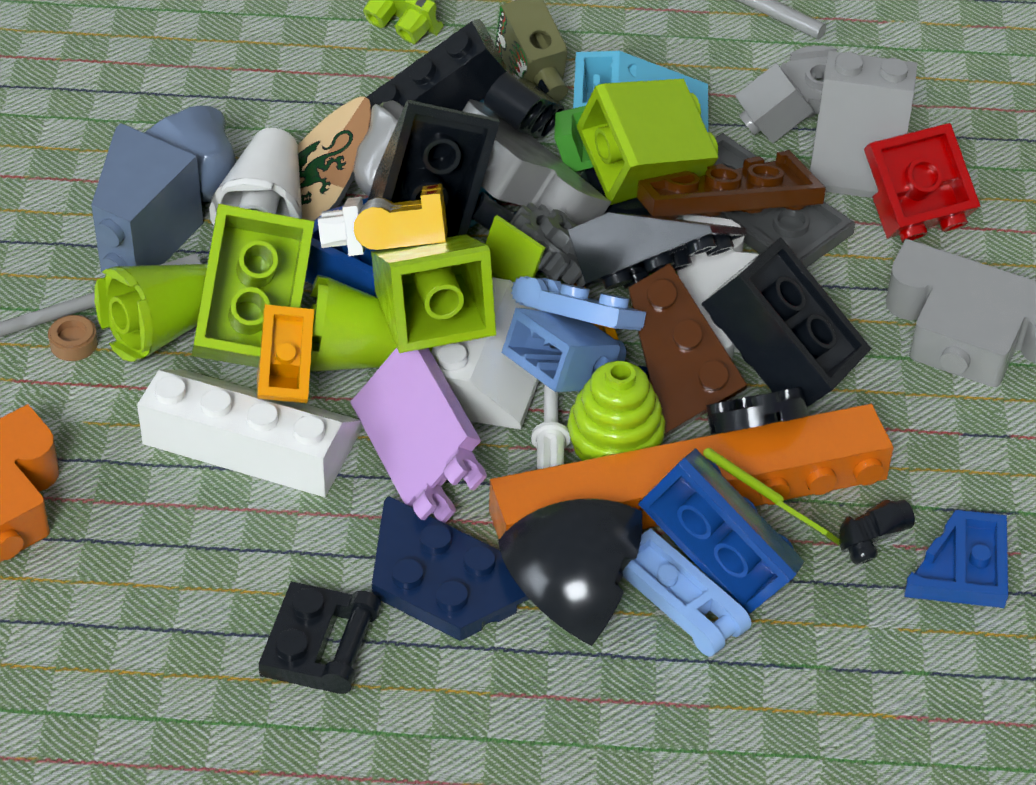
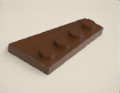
(724, 189)

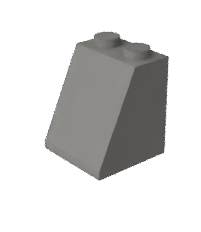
(859, 104)

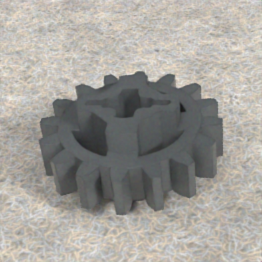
(552, 232)

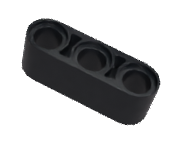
(522, 105)

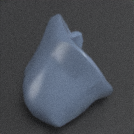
(203, 134)

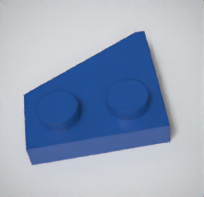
(965, 562)

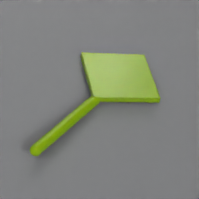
(512, 251)
(766, 491)

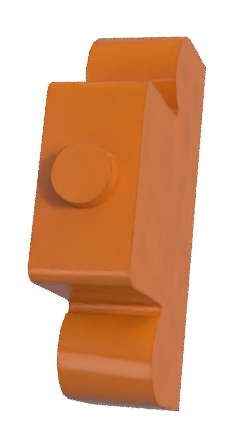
(26, 468)

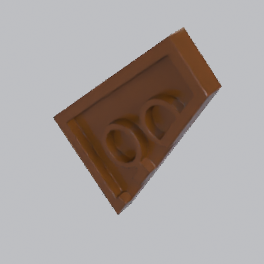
(681, 350)

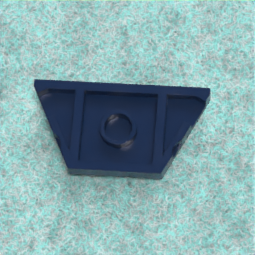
(441, 574)

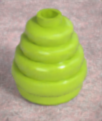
(615, 413)

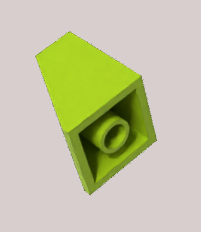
(644, 133)
(436, 292)

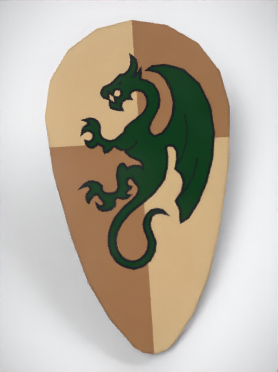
(329, 156)

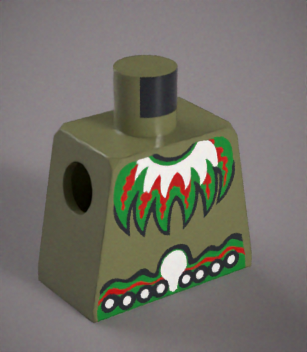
(532, 45)

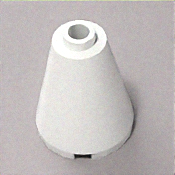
(263, 177)

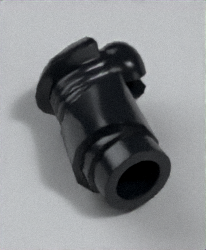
(877, 523)

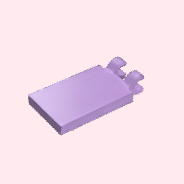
(419, 431)

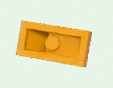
(285, 354)

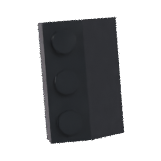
(450, 73)
(786, 324)

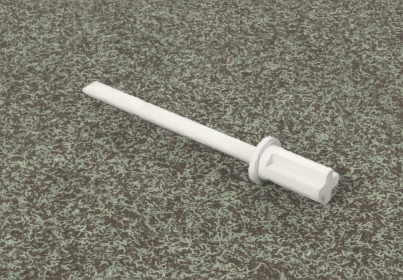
(550, 436)

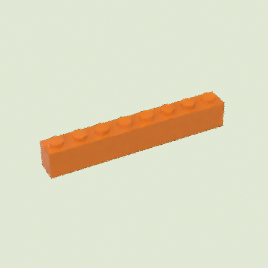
(788, 456)

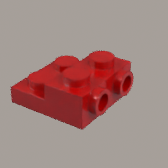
(921, 182)

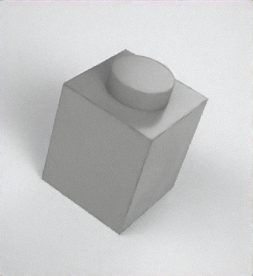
(773, 104)

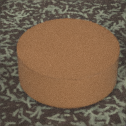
(72, 338)

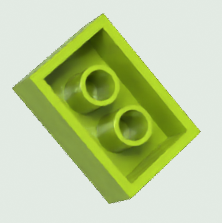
(250, 263)

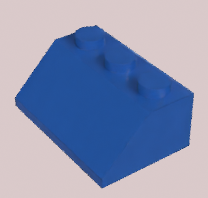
(721, 532)

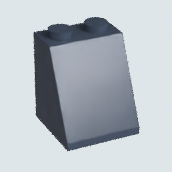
(144, 200)

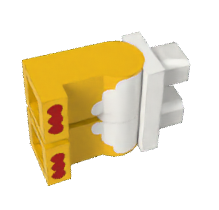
(386, 224)

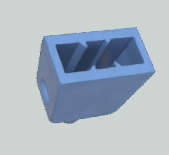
(576, 350)

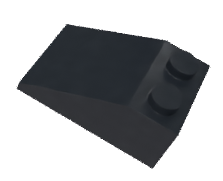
(437, 148)

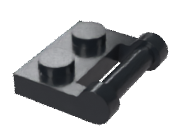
(303, 633)

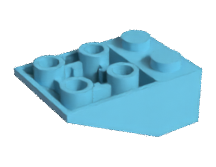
(616, 66)

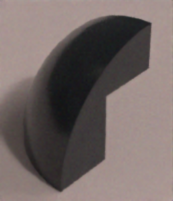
(573, 559)

